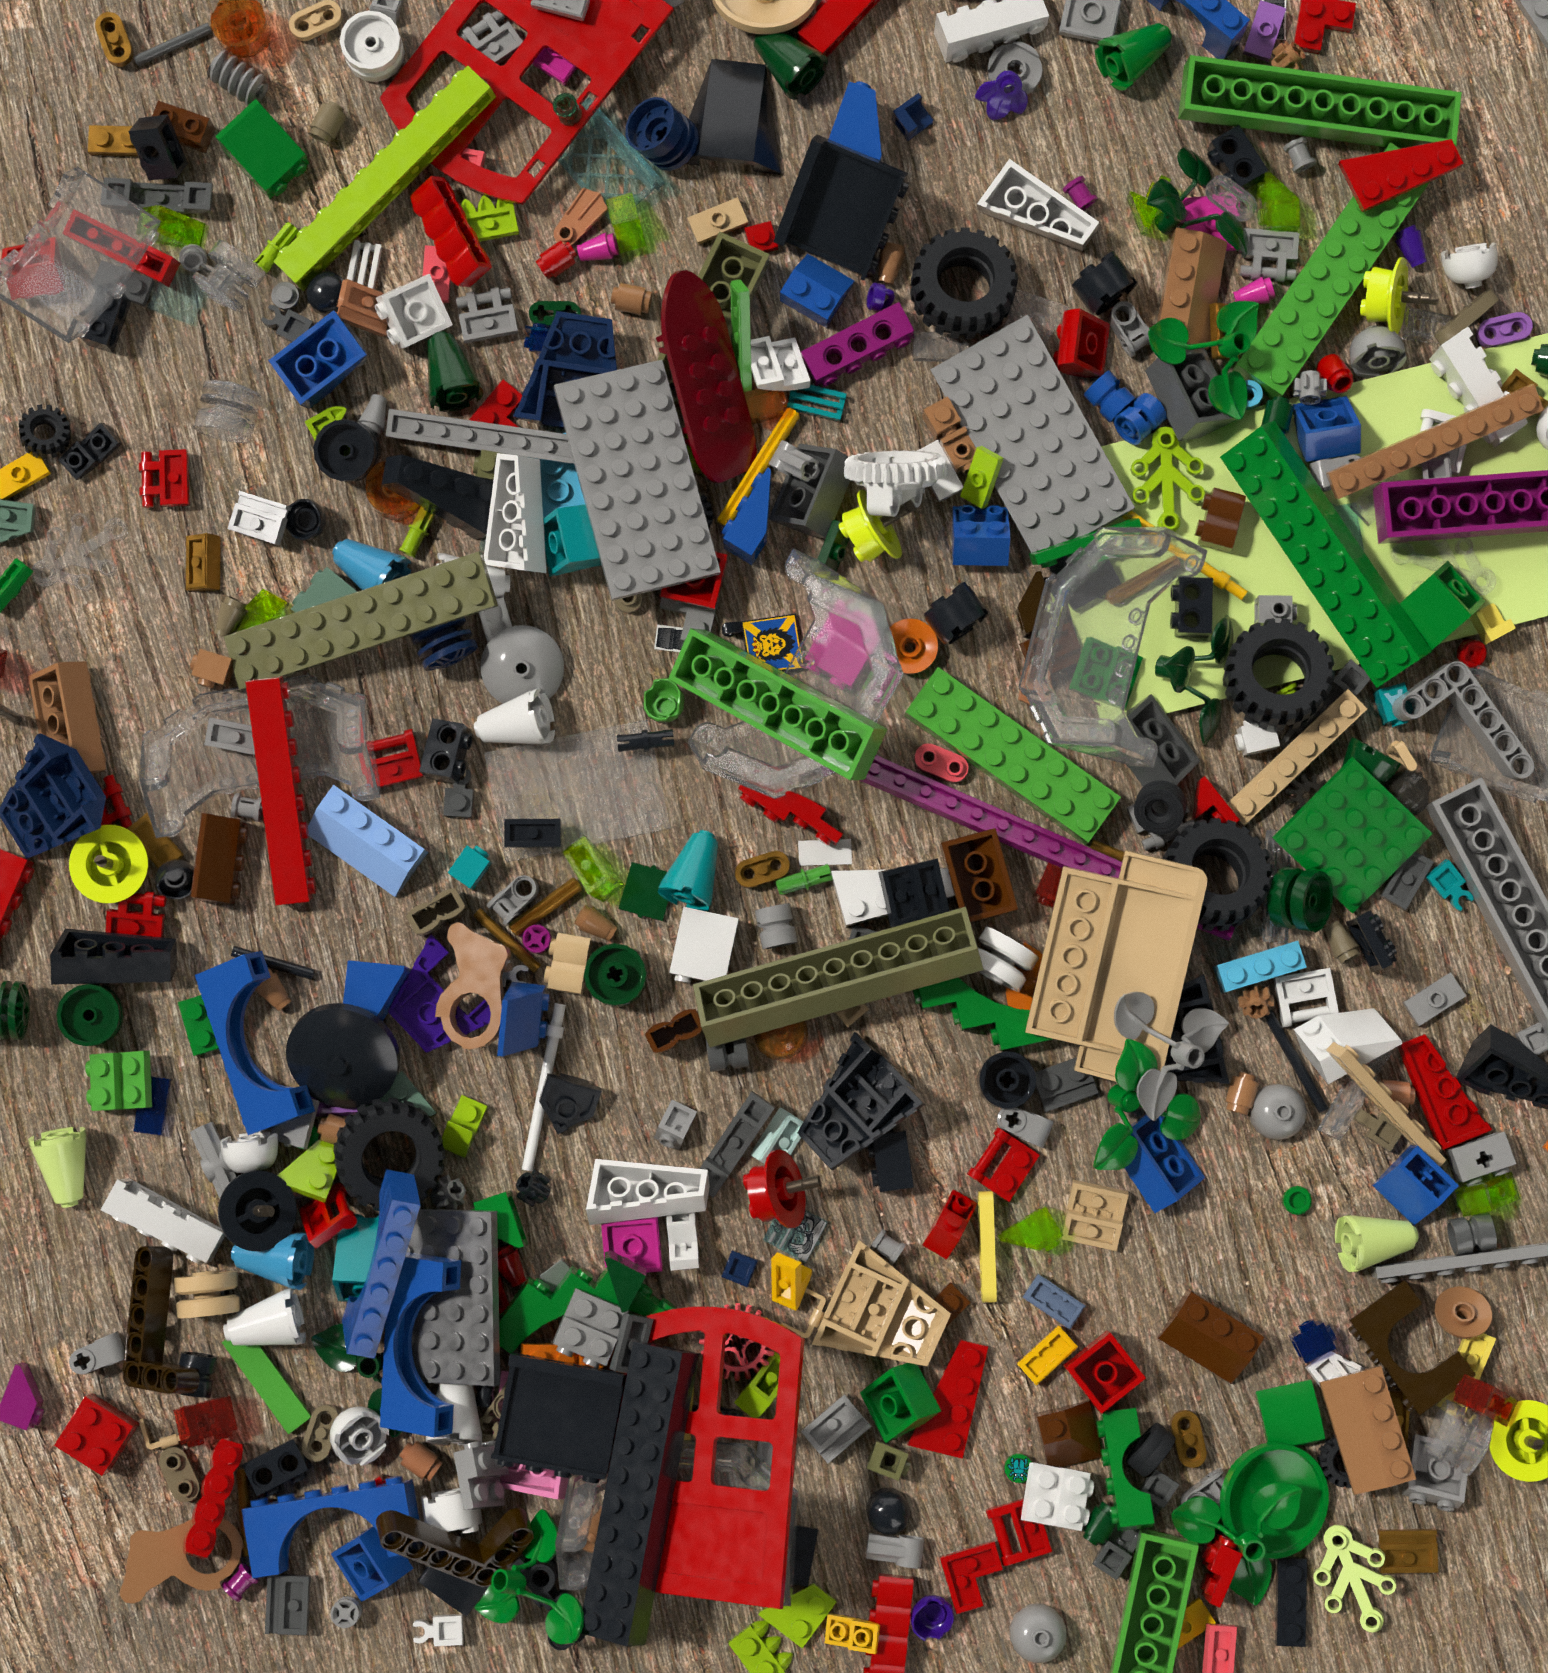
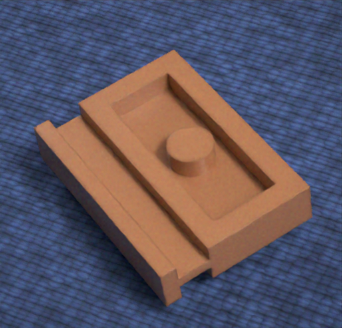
(357, 307)

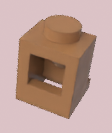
(952, 442)

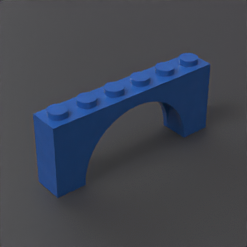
(225, 997)
(367, 1314)
(405, 1399)
(272, 1524)

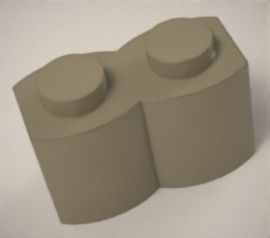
(443, 908)

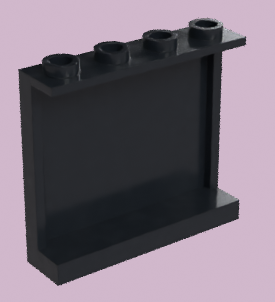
(842, 206)
(559, 1417)

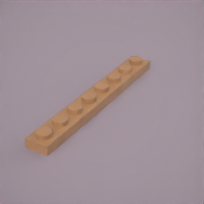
(1434, 441)

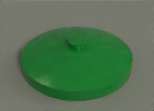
(1270, 1464)

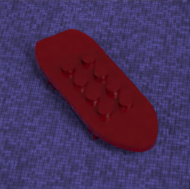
(706, 378)

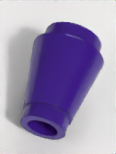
(1411, 245)

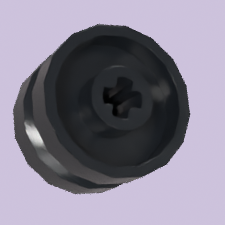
(331, 442)

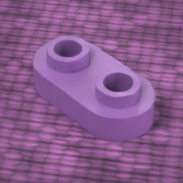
(1502, 329)

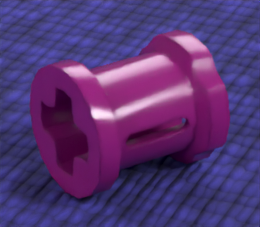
(1080, 193)
(239, 1582)

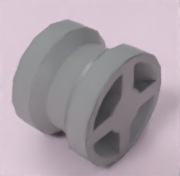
(342, 1616)

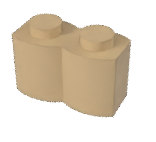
(568, 963)

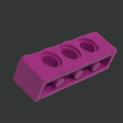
(890, 319)

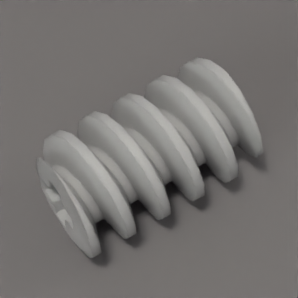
(236, 79)

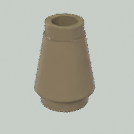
(229, 616)
(1342, 943)

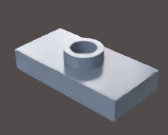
(1053, 1301)

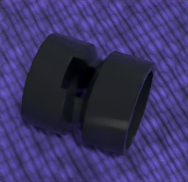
(206, 1365)

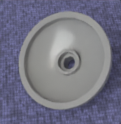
(526, 646)

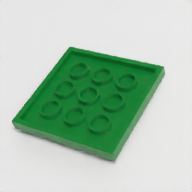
(1353, 834)

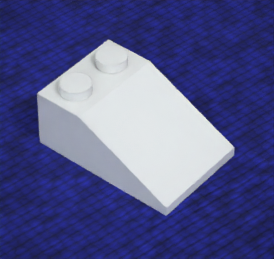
(1360, 1029)

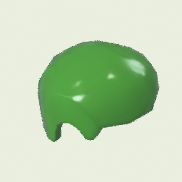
(664, 701)

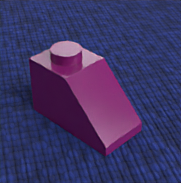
(22, 1399)

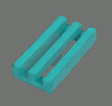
(814, 411)

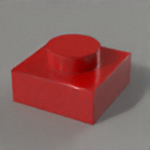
(761, 236)

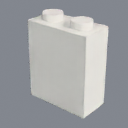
(703, 945)

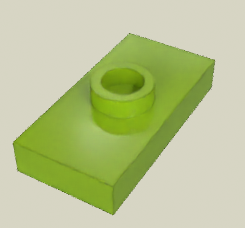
(981, 477)

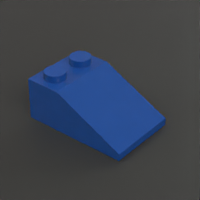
(318, 360)
(522, 1018)

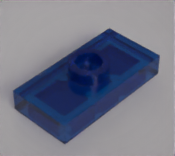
(153, 1119)

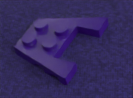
(417, 1001)

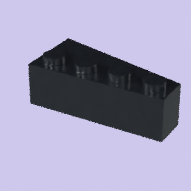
(442, 491)
(112, 958)

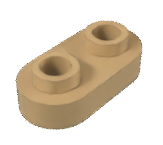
(315, 18)

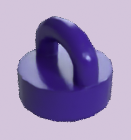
(876, 297)

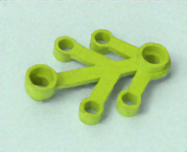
(1167, 475)

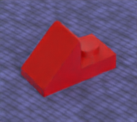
(1208, 797)

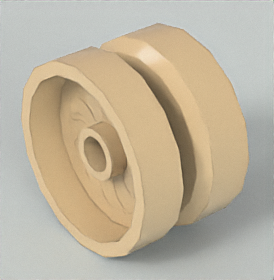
(207, 1294)

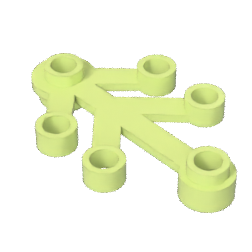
(1353, 1573)

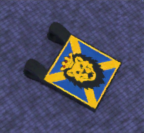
(768, 638)

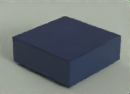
(739, 1268)

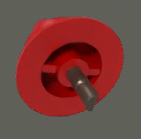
(778, 1190)

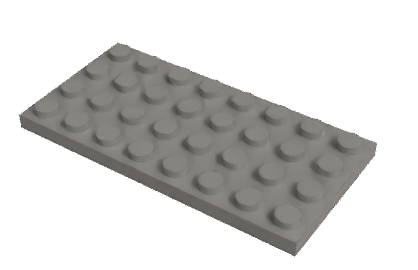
(1022, 410)
(636, 480)

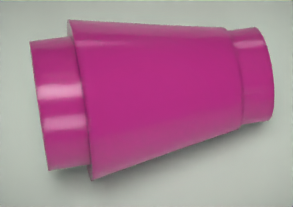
(599, 248)
(1257, 291)

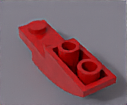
(805, 812)

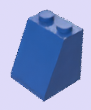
(858, 121)
(373, 985)

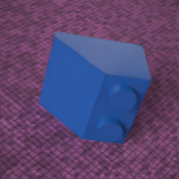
(815, 290)
(1327, 429)
(368, 1565)

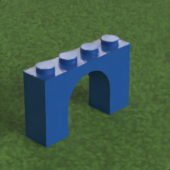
(1221, 22)

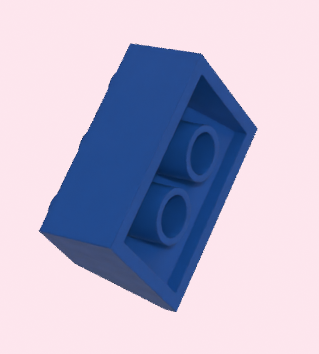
(1161, 1166)

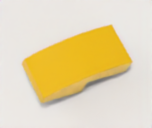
(852, 1633)

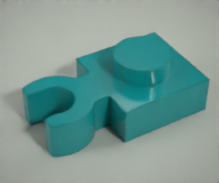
(1447, 881)

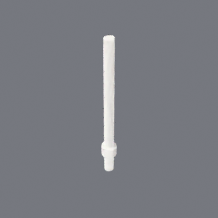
(553, 1032)

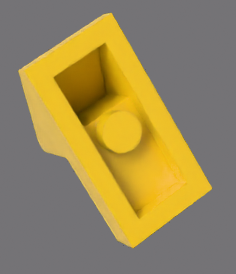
(788, 1280)

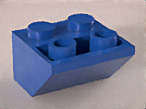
(980, 536)
(1415, 1184)

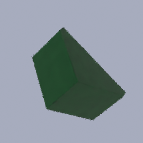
(625, 1277)

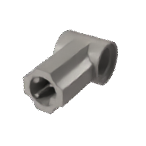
(793, 461)
(902, 1550)

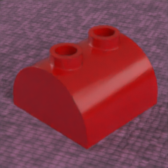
(1081, 344)

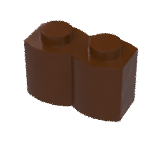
(1220, 519)
(667, 1035)

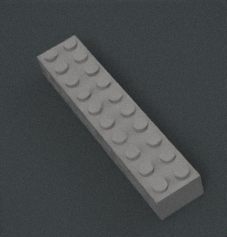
(1500, 884)

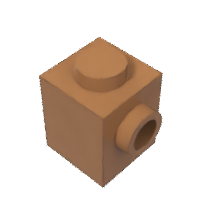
(941, 418)
(211, 669)

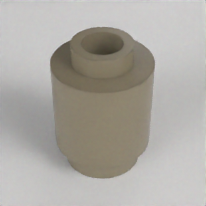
(327, 122)

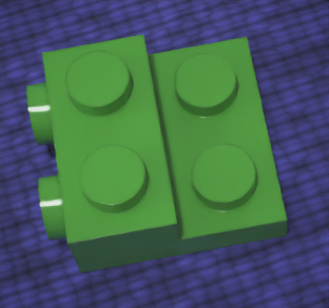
(119, 1081)

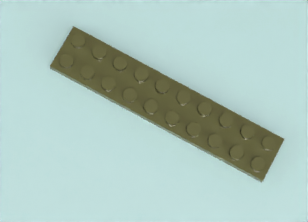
(362, 620)

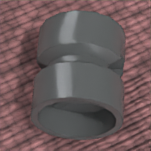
(720, 1060)
(1476, 1232)

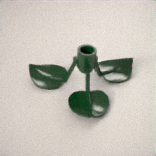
(1166, 198)
(1179, 669)
(332, 1350)

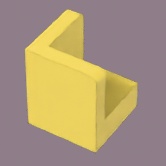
(1490, 623)

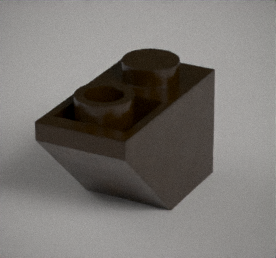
(1029, 604)

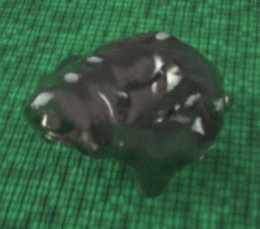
(1410, 790)

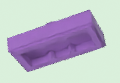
(1264, 31)

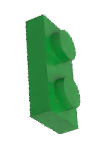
(197, 1026)

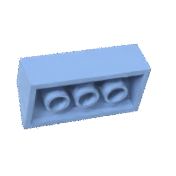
(365, 841)

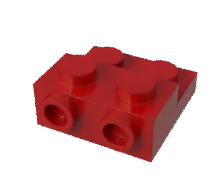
(1222, 1560)

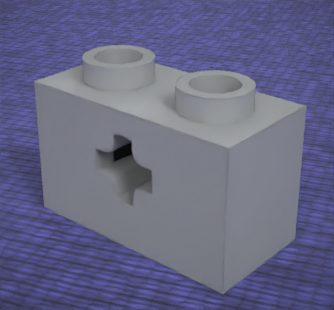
(1464, 1156)

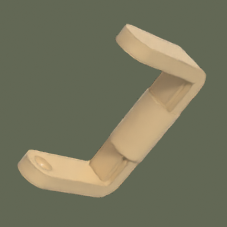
(1400, 753)
(815, 1318)
(164, 1443)

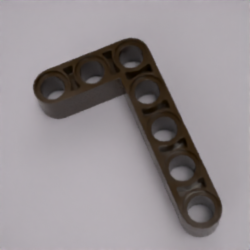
(147, 1327)
(453, 1553)

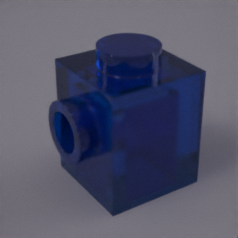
(1312, 1340)

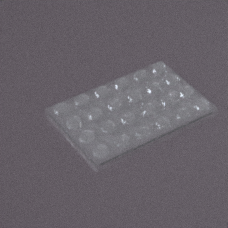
(583, 784)

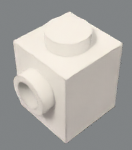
(1254, 739)

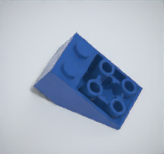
(748, 532)

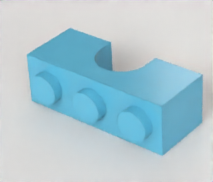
(1259, 967)

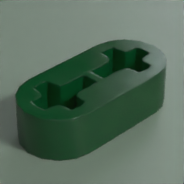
(551, 307)

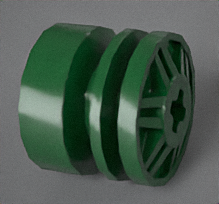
(14, 1010)

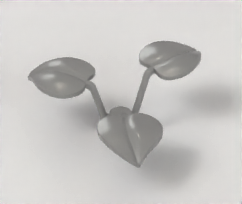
(1200, 1031)

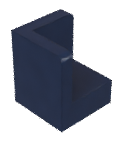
(911, 117)

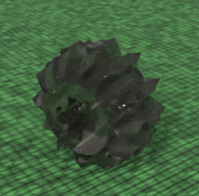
(1301, 788)

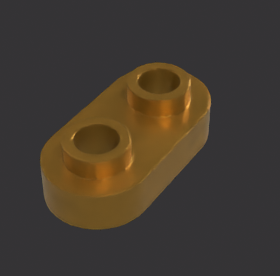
(114, 41)
(761, 867)
(1188, 1438)

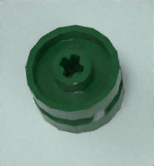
(1300, 899)
(599, 971)
(107, 1014)

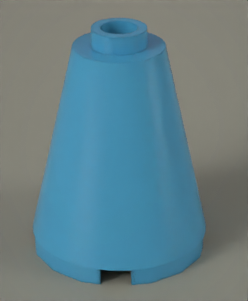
(367, 564)
(283, 1264)

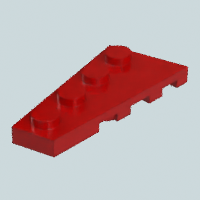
(1392, 173)
(1444, 1103)
(956, 1398)

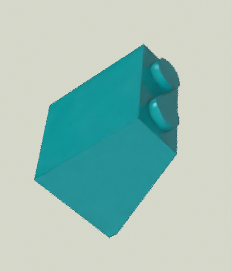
(569, 541)
(354, 1257)

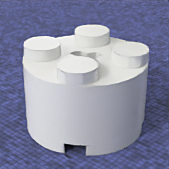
(447, 1512)

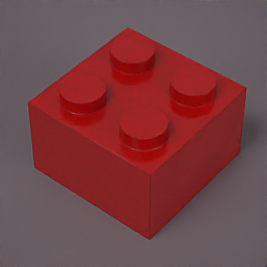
(1104, 1371)
(97, 1434)

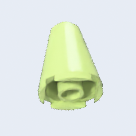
(62, 1163)
(1372, 1240)

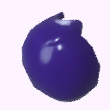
(932, 1617)

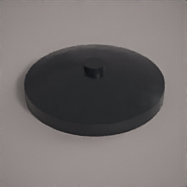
(343, 1055)

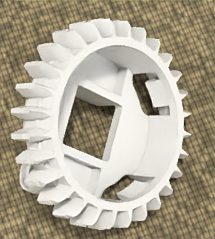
(894, 477)

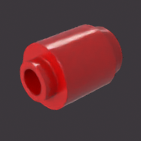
(556, 259)
(1336, 372)

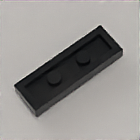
(1291, 1602)

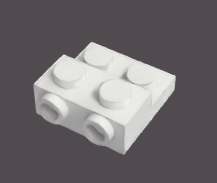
(412, 312)
(1057, 1497)

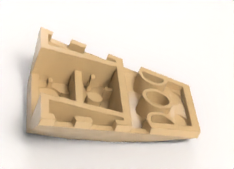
(881, 1313)

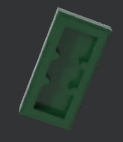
(834, 547)

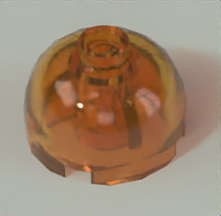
(782, 1042)

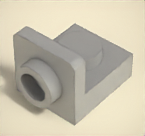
(675, 1125)

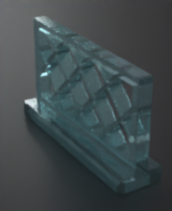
(619, 143)

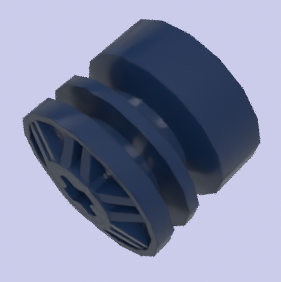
(662, 133)
(444, 645)

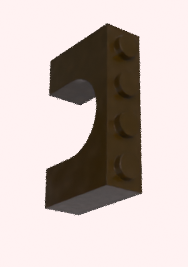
(1374, 1326)

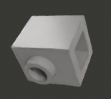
(1274, 607)

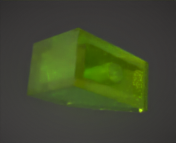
(176, 228)
(593, 869)
(1487, 1194)
(1034, 1231)

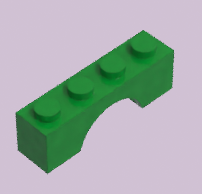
(1131, 1507)

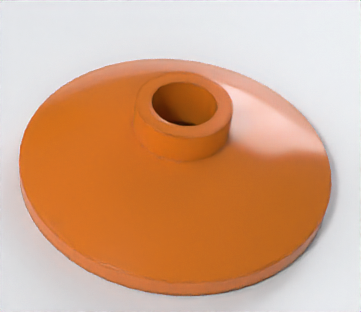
(923, 639)

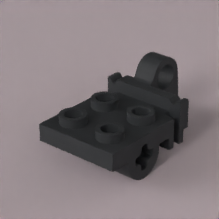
(544, 1587)

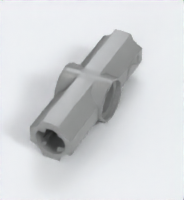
(212, 1162)

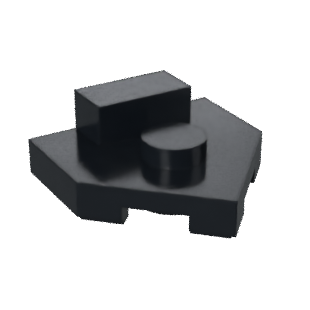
(568, 1100)

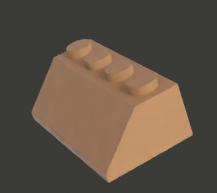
(1192, 281)
(67, 710)
(1367, 1430)

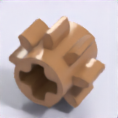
(1288, 56)
(1256, 1001)

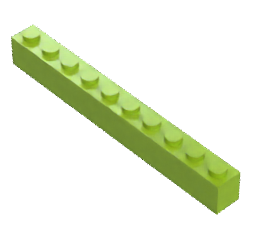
(385, 177)

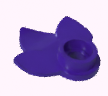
(1002, 98)

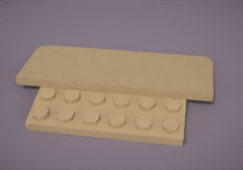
(1113, 941)

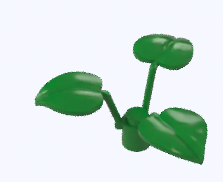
(1239, 323)
(1179, 1122)
(1277, 1506)
(501, 1601)

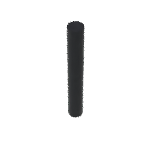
(279, 964)

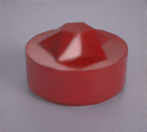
(1471, 652)

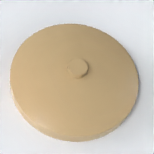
(764, 15)

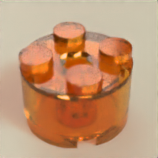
(243, 40)
(383, 501)

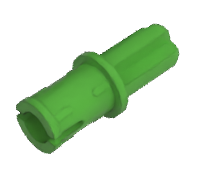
(804, 879)

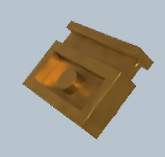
(1408, 1550)

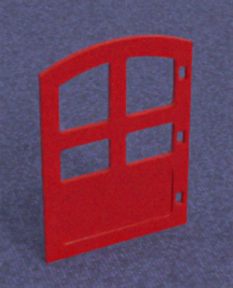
(597, 47)
(720, 1537)

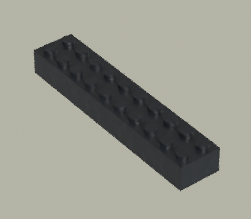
(639, 1493)

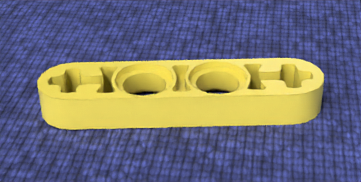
(987, 1247)

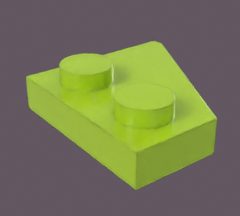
(312, 1171)
(803, 1616)

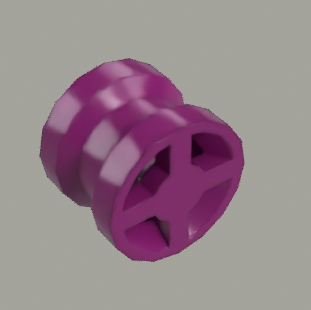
(533, 936)

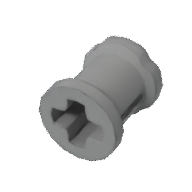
(1299, 155)
(246, 807)
(887, 1246)

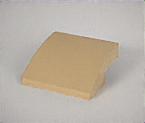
(1094, 1215)

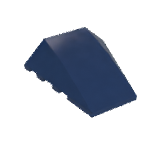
(572, 350)
(52, 798)

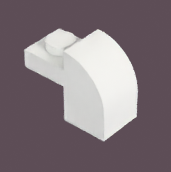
(683, 1241)

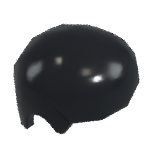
(324, 292)
(305, 519)
(175, 879)
(888, 1511)

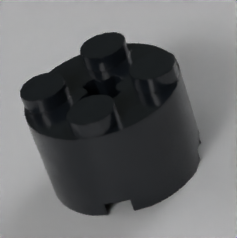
(1104, 284)
(955, 615)
(1019, 1070)

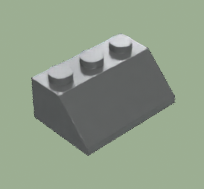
(1185, 395)
(813, 504)
(1174, 754)

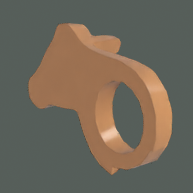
(480, 969)
(160, 1555)

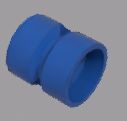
(1109, 396)
(1140, 418)

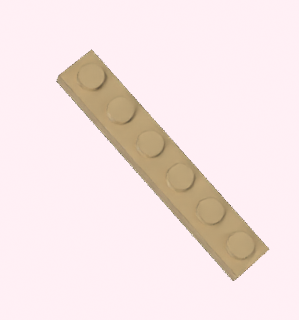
(1296, 756)
(1380, 1096)

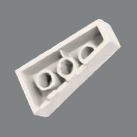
(987, 26)
(1033, 205)
(1470, 379)
(516, 516)
(862, 895)
(643, 1191)
(164, 1220)

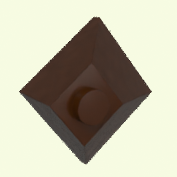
(1068, 1434)

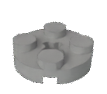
(1020, 54)

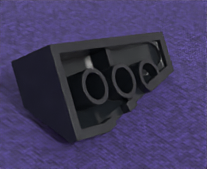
(1505, 1067)

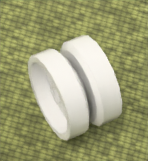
(372, 46)
(1004, 955)

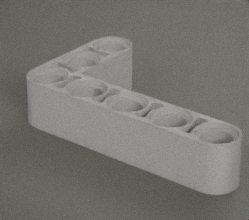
(1471, 714)

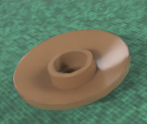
(1463, 1302)

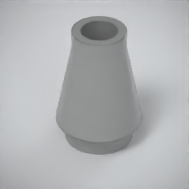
(375, 414)

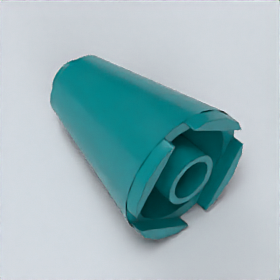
(692, 873)

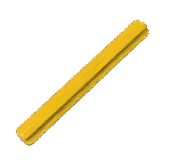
(760, 464)

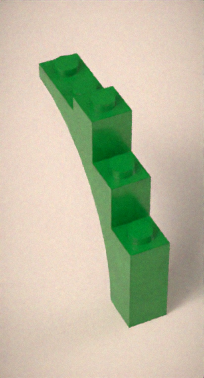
(977, 1010)
(537, 1305)

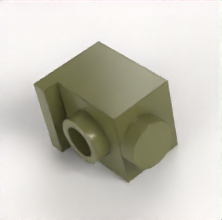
(485, 464)
(877, 1464)

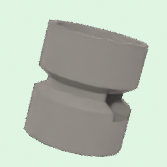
(776, 926)

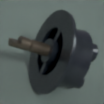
(257, 1210)

